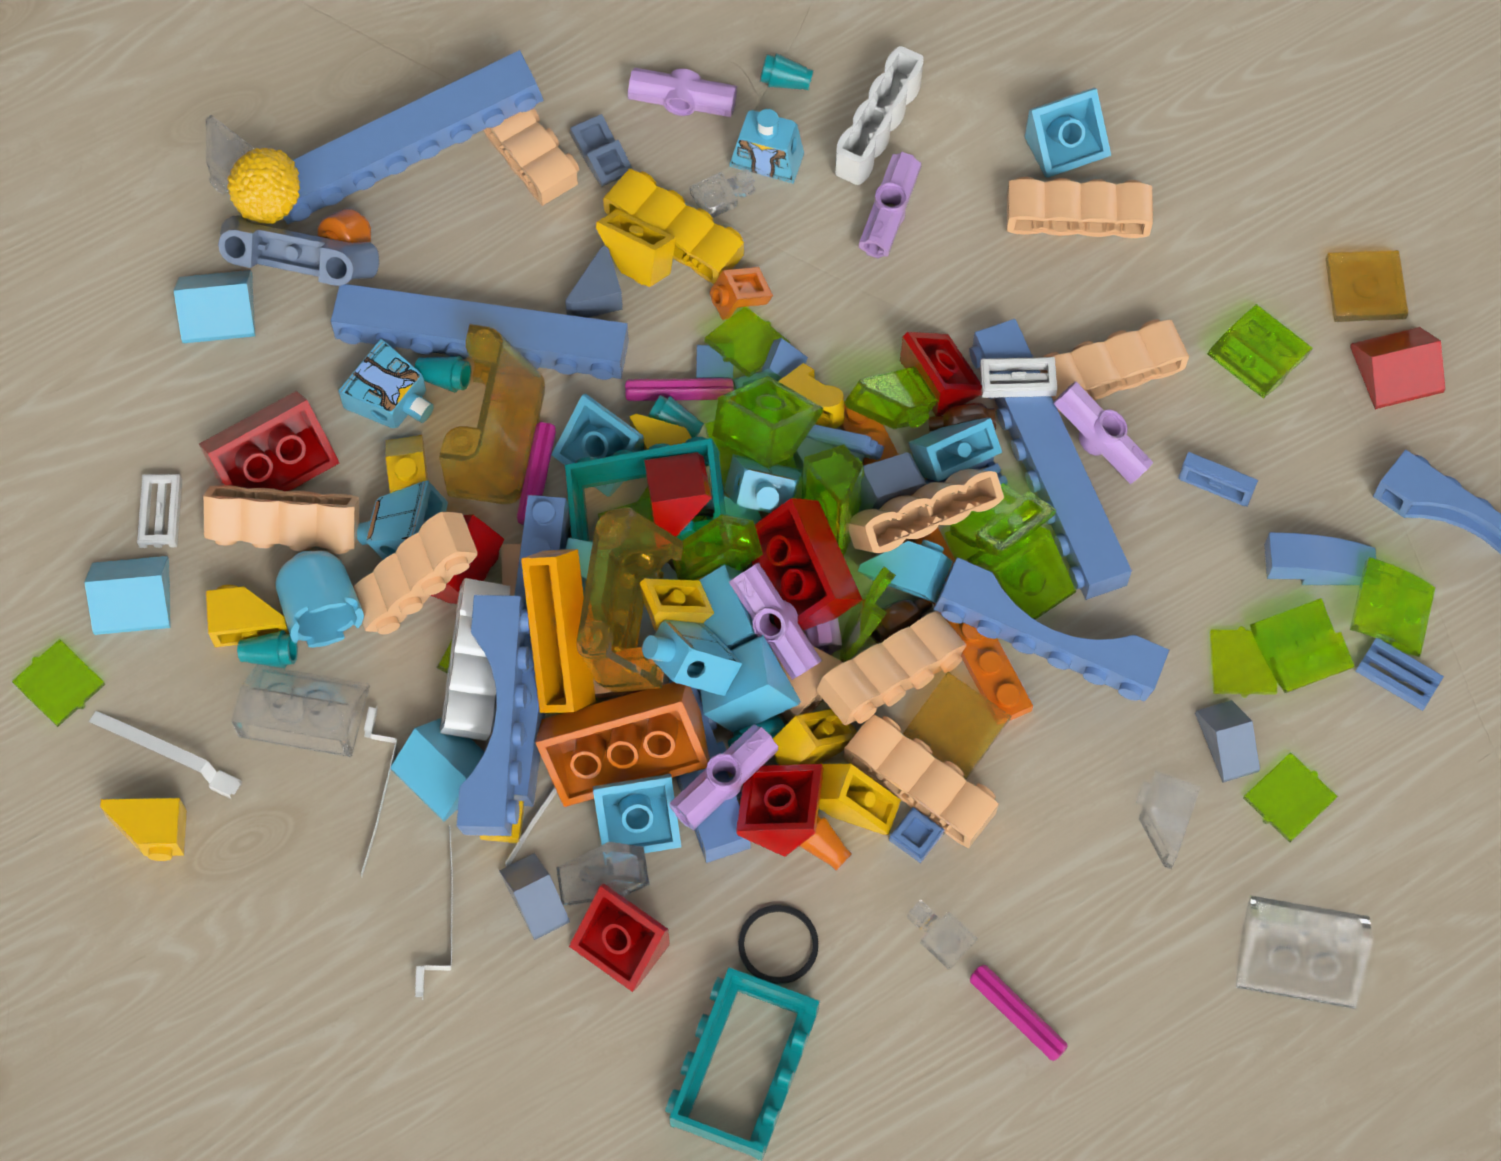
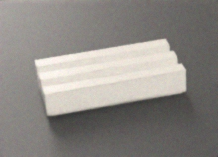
(1018, 383)
(158, 538)

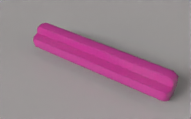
(677, 388)
(537, 465)
(1018, 1012)

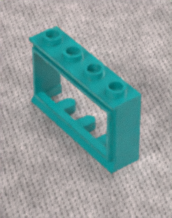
(630, 465)
(710, 1030)

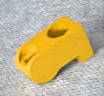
(829, 397)

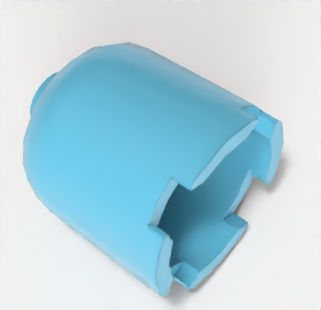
(317, 598)

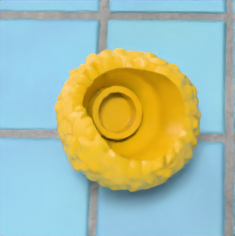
(264, 185)

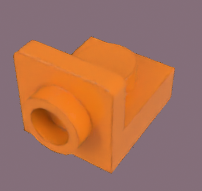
(739, 289)

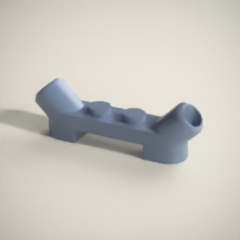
(329, 259)

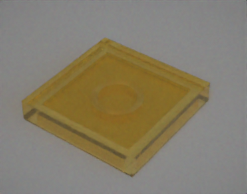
(1366, 286)
(958, 724)

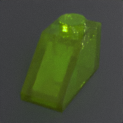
(893, 398)
(719, 543)

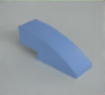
(1315, 559)

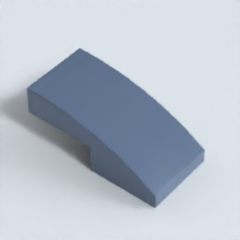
(600, 150)

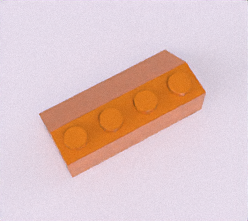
(623, 741)

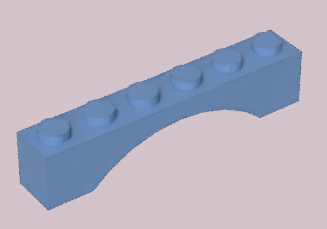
(1421, 491)
(1122, 663)
(487, 795)

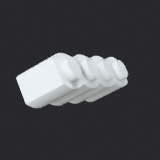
(879, 115)
(470, 682)

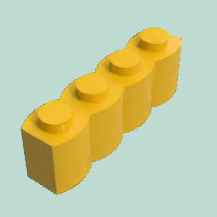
(698, 242)

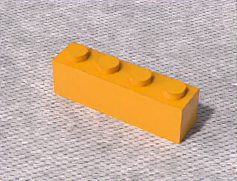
(554, 616)

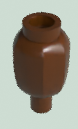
(962, 414)
(899, 616)

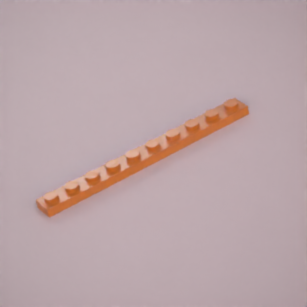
(982, 655)

